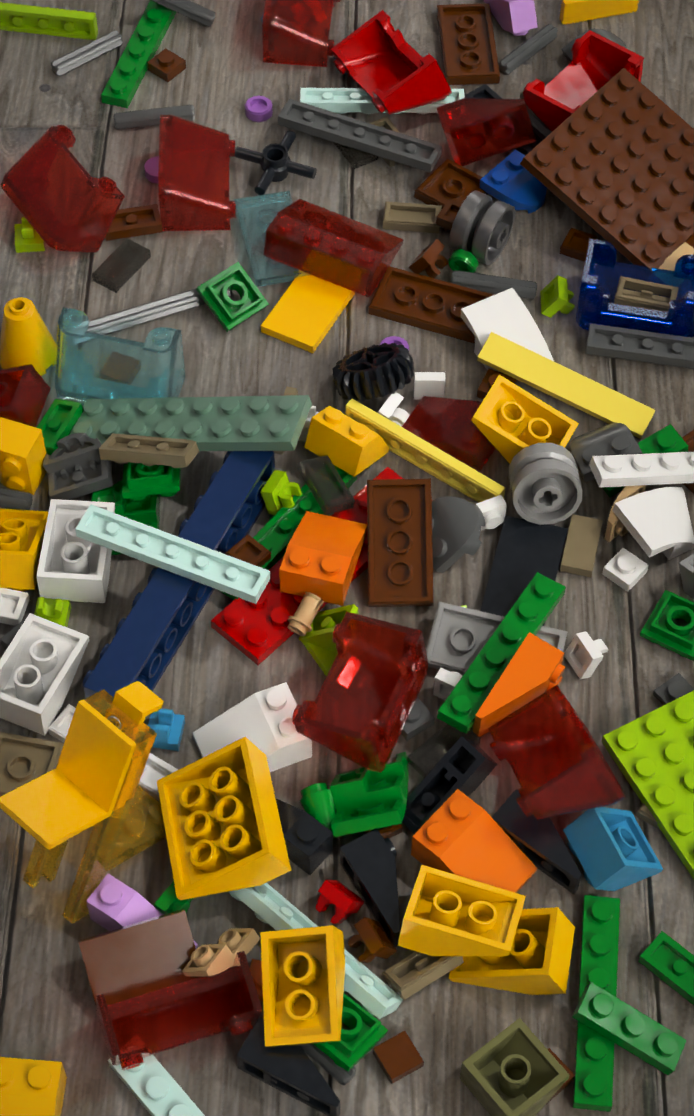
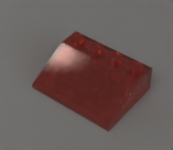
(331, 246)

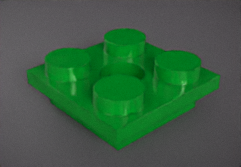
(227, 311)
(149, 480)
(664, 632)
(357, 1042)

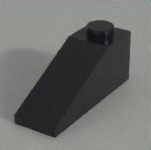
(460, 768)
(305, 838)
(539, 843)
(372, 870)
(287, 1070)

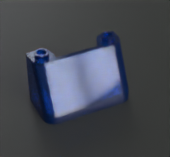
(601, 282)

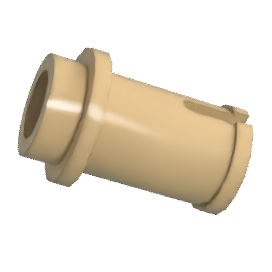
(301, 621)

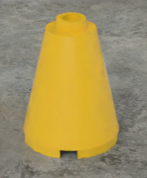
(25, 337)

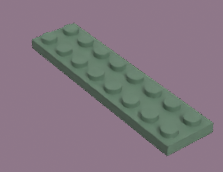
(212, 422)

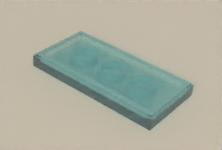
(254, 218)

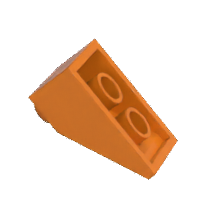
(322, 557)
(528, 675)
(472, 845)

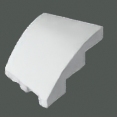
(506, 317)
(658, 521)

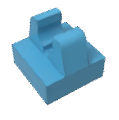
(168, 729)

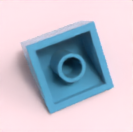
(611, 848)

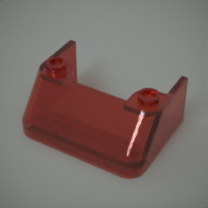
(179, 1014)

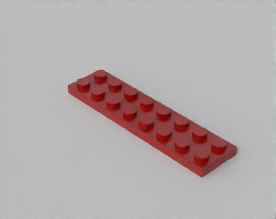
(263, 626)

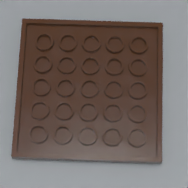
(624, 170)

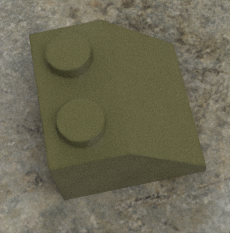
(513, 1073)

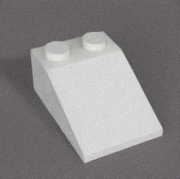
(68, 564)
(38, 672)
(265, 721)

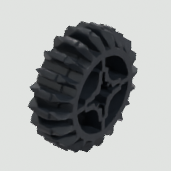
(373, 372)

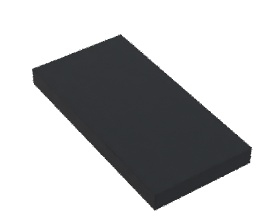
(520, 554)

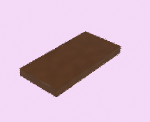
(468, 44)
(424, 303)
(400, 543)

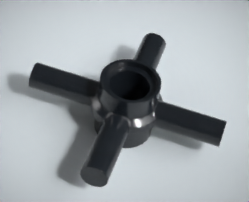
(275, 162)

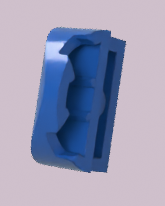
(514, 184)

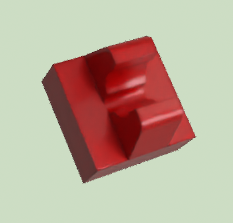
(343, 898)

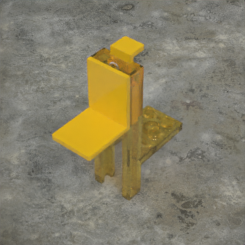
(94, 788)

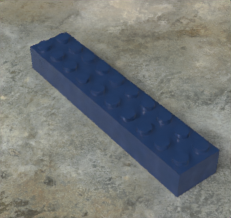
(171, 602)

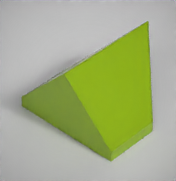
(319, 640)

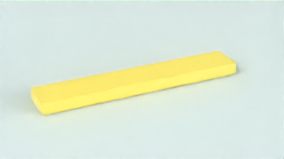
(565, 384)
(426, 455)

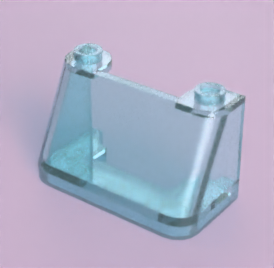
(115, 367)

